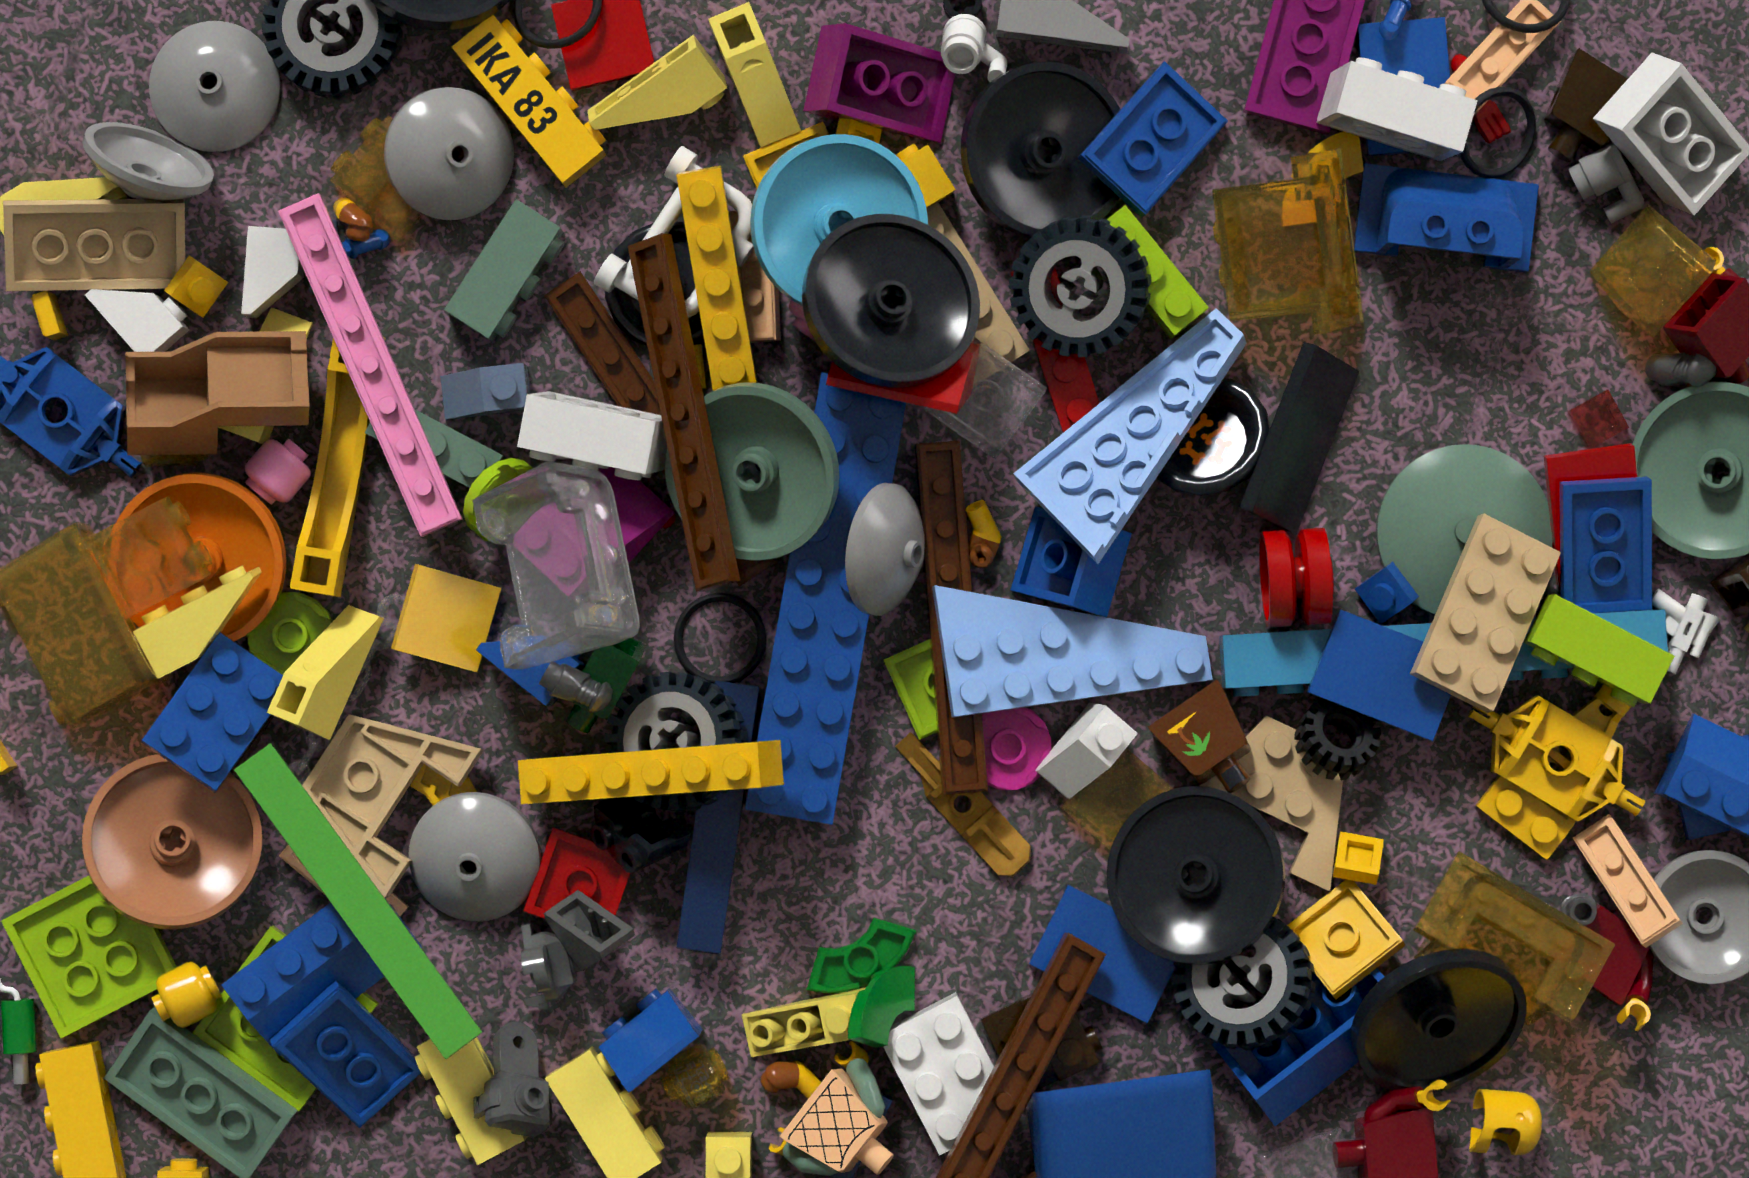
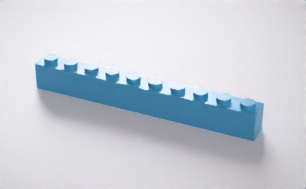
(1292, 656)

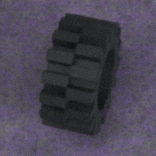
(1327, 755)

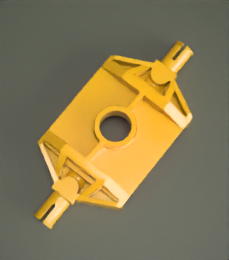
(1521, 756)

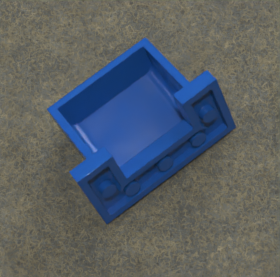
(1446, 215)

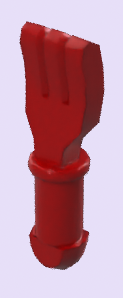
(1489, 118)

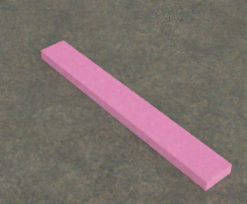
(370, 365)

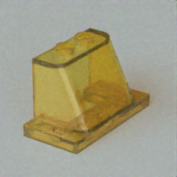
(1290, 245)
(1544, 947)

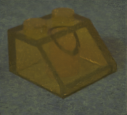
(1652, 270)

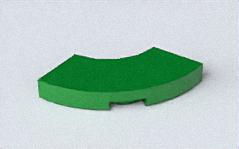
(854, 964)
(878, 1005)

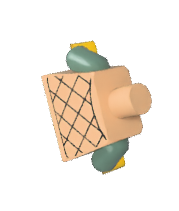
(839, 1122)

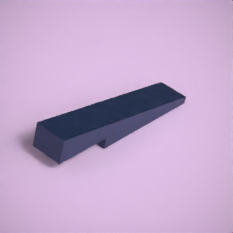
(715, 849)

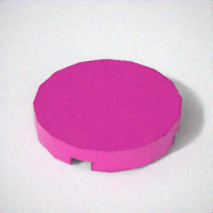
(1019, 759)

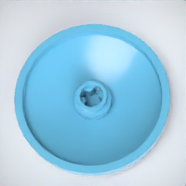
(818, 190)

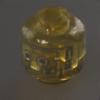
(695, 1076)

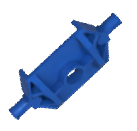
(93, 420)

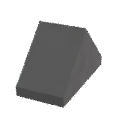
(587, 929)

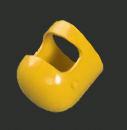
(1510, 1111)

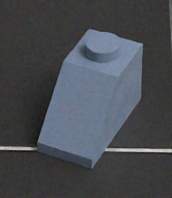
(485, 391)

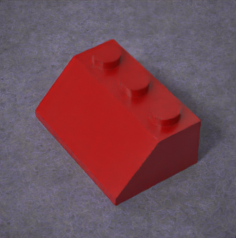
(944, 393)

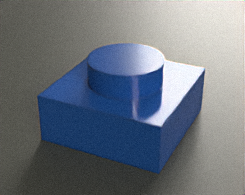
(1386, 592)

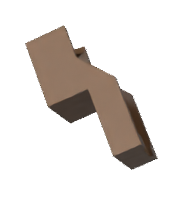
(213, 382)

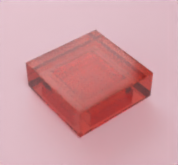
(1598, 419)

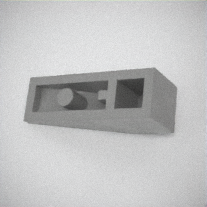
(1058, 24)

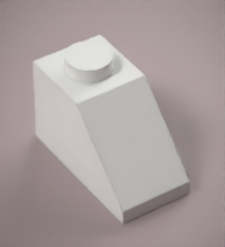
(269, 269)
(141, 318)
(1086, 750)

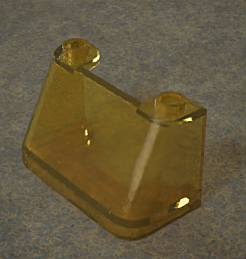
(74, 628)

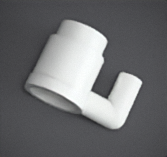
(966, 46)

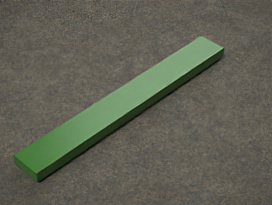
(358, 901)

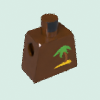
(1205, 738)

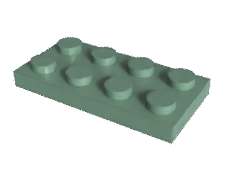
(200, 1094)

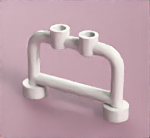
(619, 273)

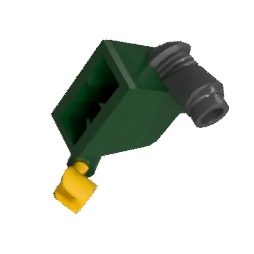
(598, 685)

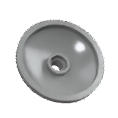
(238, 104)
(421, 153)
(146, 162)
(884, 549)
(490, 835)
(1719, 947)

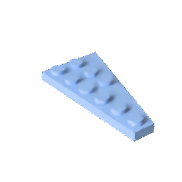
(1115, 452)
(1031, 654)

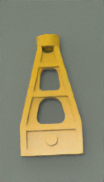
(1529, 817)

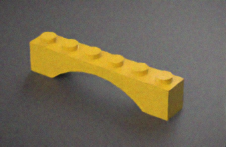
(716, 276)
(335, 490)
(651, 772)

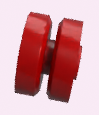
(1301, 577)

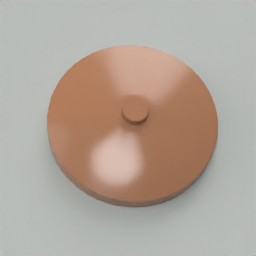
(169, 845)

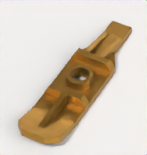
(981, 825)

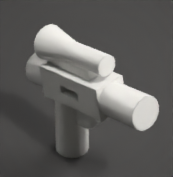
(1685, 625)

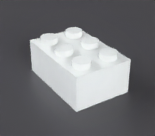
(1397, 109)
(1672, 133)
(593, 434)
(940, 1066)

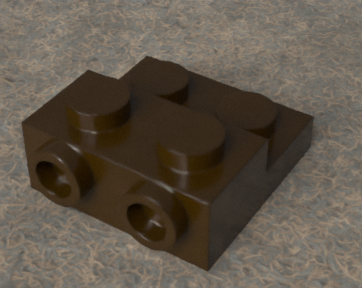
(1073, 1054)

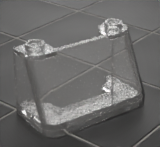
(562, 561)

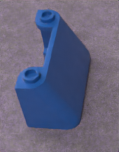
(1126, 1129)

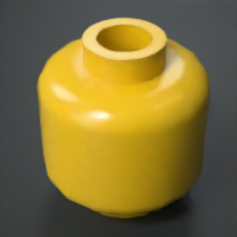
(186, 994)

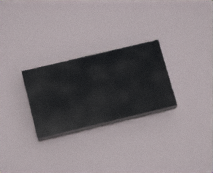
(1299, 438)

